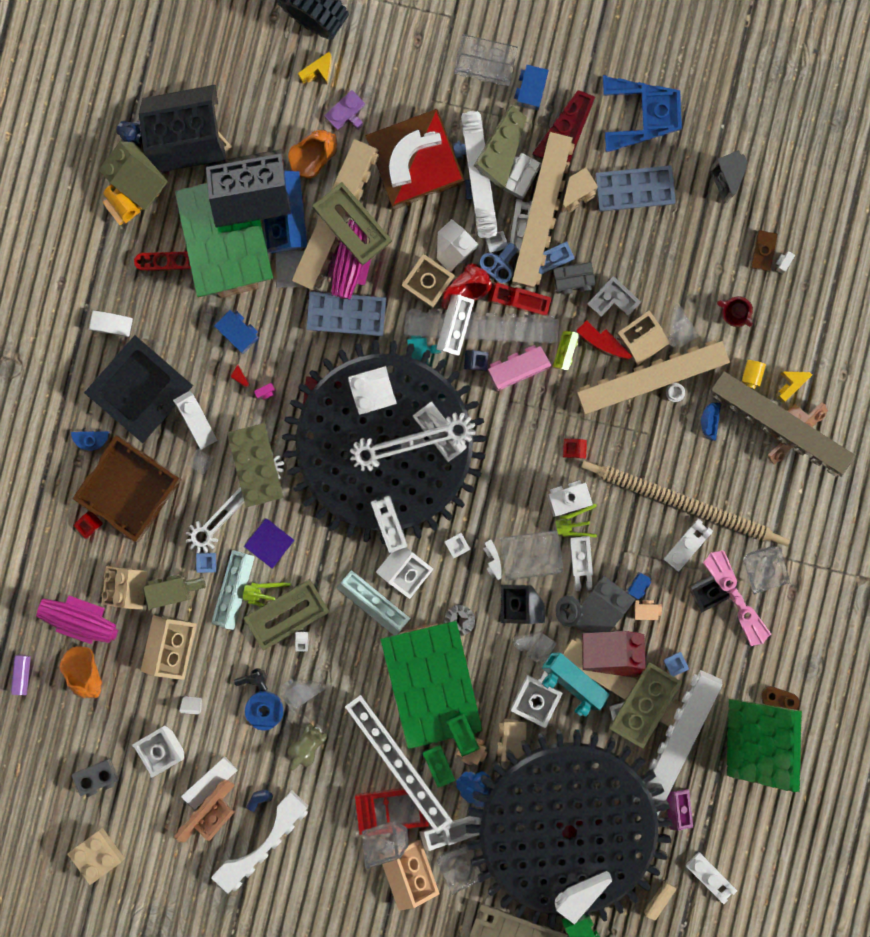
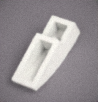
(452, 834)

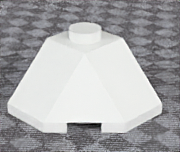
(454, 245)

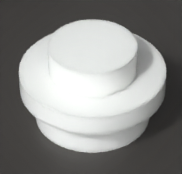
(675, 392)

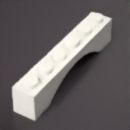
(232, 871)

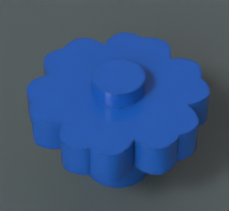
(471, 782)

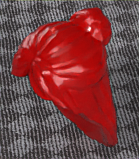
(472, 283)

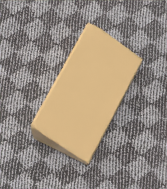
(659, 900)

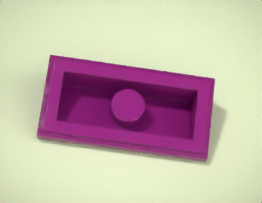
(680, 809)

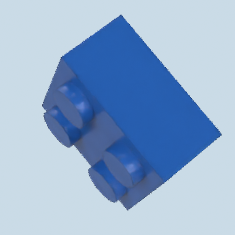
(638, 585)

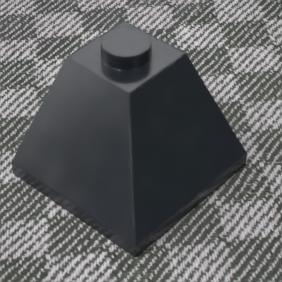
(521, 605)

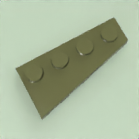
(501, 148)

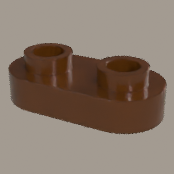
(780, 699)

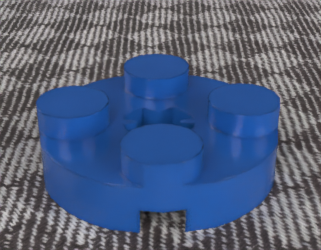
(255, 717)

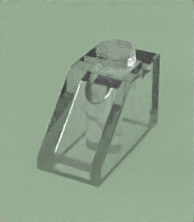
(680, 328)

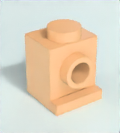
(646, 610)

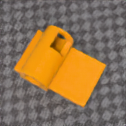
(119, 205)

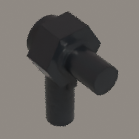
(256, 677)

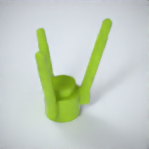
(564, 526)
(252, 593)

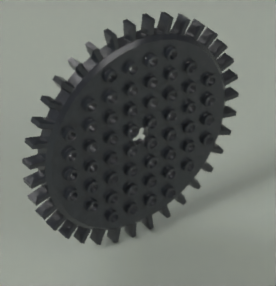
(319, 475)
(522, 775)

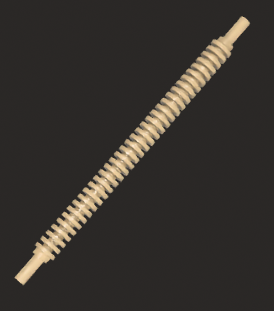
(720, 517)

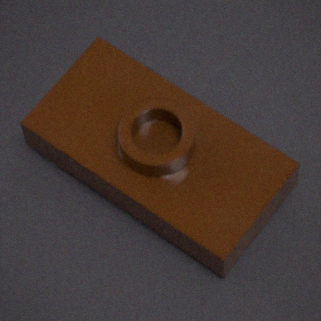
(764, 250)

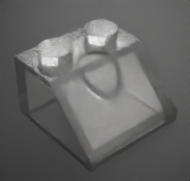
(300, 691)
(384, 843)

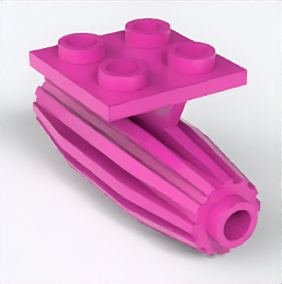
(346, 269)
(77, 619)

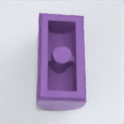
(20, 675)

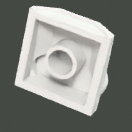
(372, 390)
(159, 750)

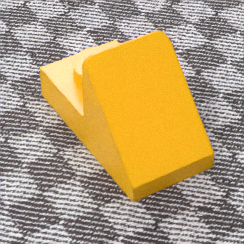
(320, 66)
(796, 380)

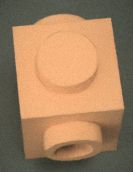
(476, 756)

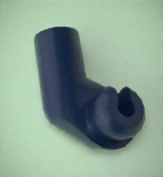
(258, 797)

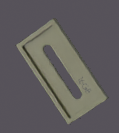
(326, 210)
(269, 636)

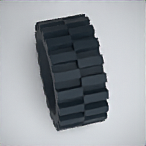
(319, 16)

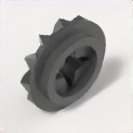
(565, 617)

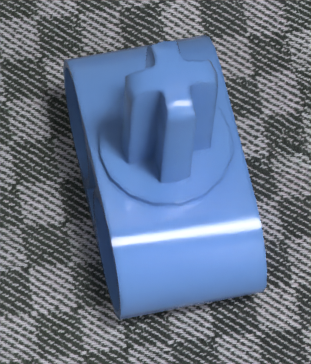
(500, 262)

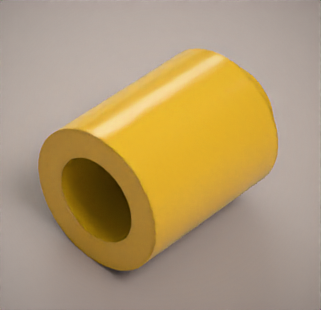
(753, 373)

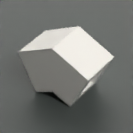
(301, 641)

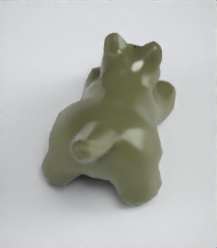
(304, 750)

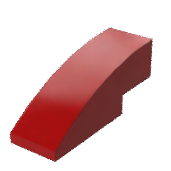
(519, 299)
(603, 342)

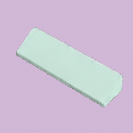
(232, 590)
(373, 603)

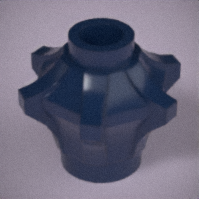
(130, 132)

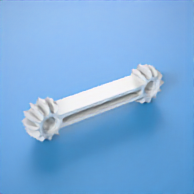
(480, 184)
(412, 441)
(231, 506)

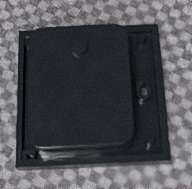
(136, 386)

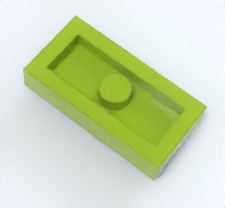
(565, 350)

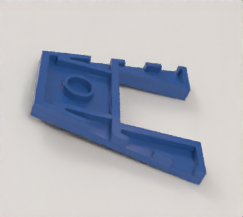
(660, 112)

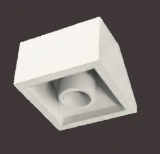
(404, 571)

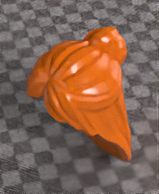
(312, 153)
(81, 672)

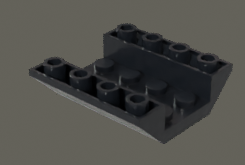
(181, 129)
(248, 188)

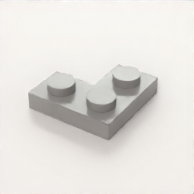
(613, 293)

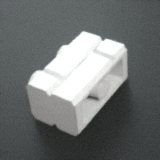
(522, 175)

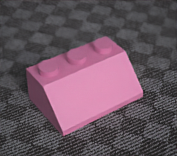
(518, 367)

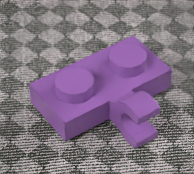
(345, 111)

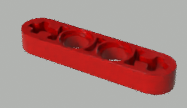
(171, 261)

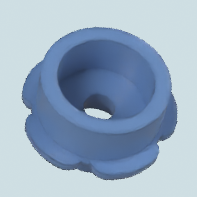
(459, 149)

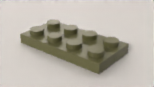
(255, 465)
(645, 705)

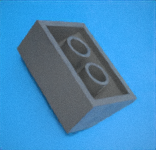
(728, 174)

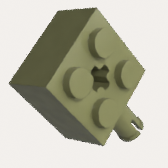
(171, 591)

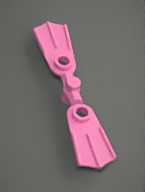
(721, 570)

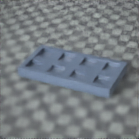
(635, 188)
(355, 316)

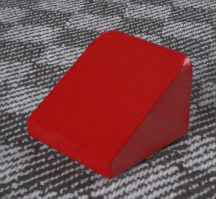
(239, 376)
(574, 448)
(88, 524)

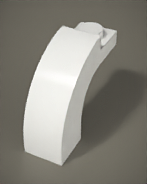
(404, 150)

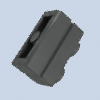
(574, 277)

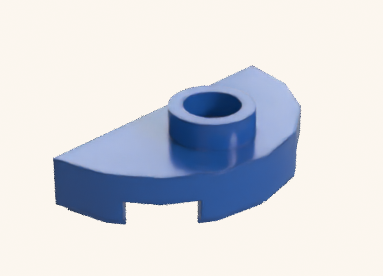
(710, 420)
(90, 440)

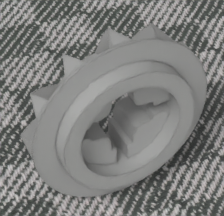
(464, 612)

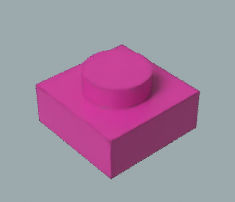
(265, 392)

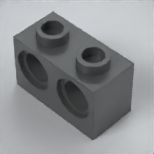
(93, 773)

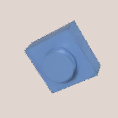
(206, 562)
(676, 664)

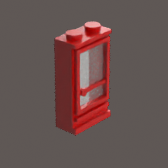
(387, 806)

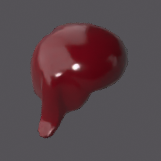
(737, 311)

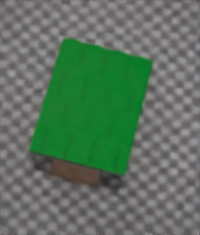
(225, 257)
(430, 682)
(764, 744)

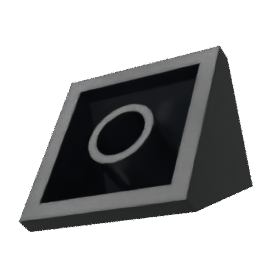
(708, 593)

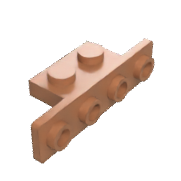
(816, 415)
(210, 816)

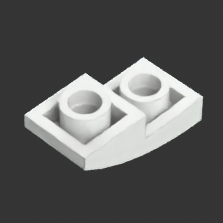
(110, 323)
(494, 565)

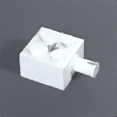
(569, 499)
(540, 712)

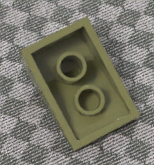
(133, 174)

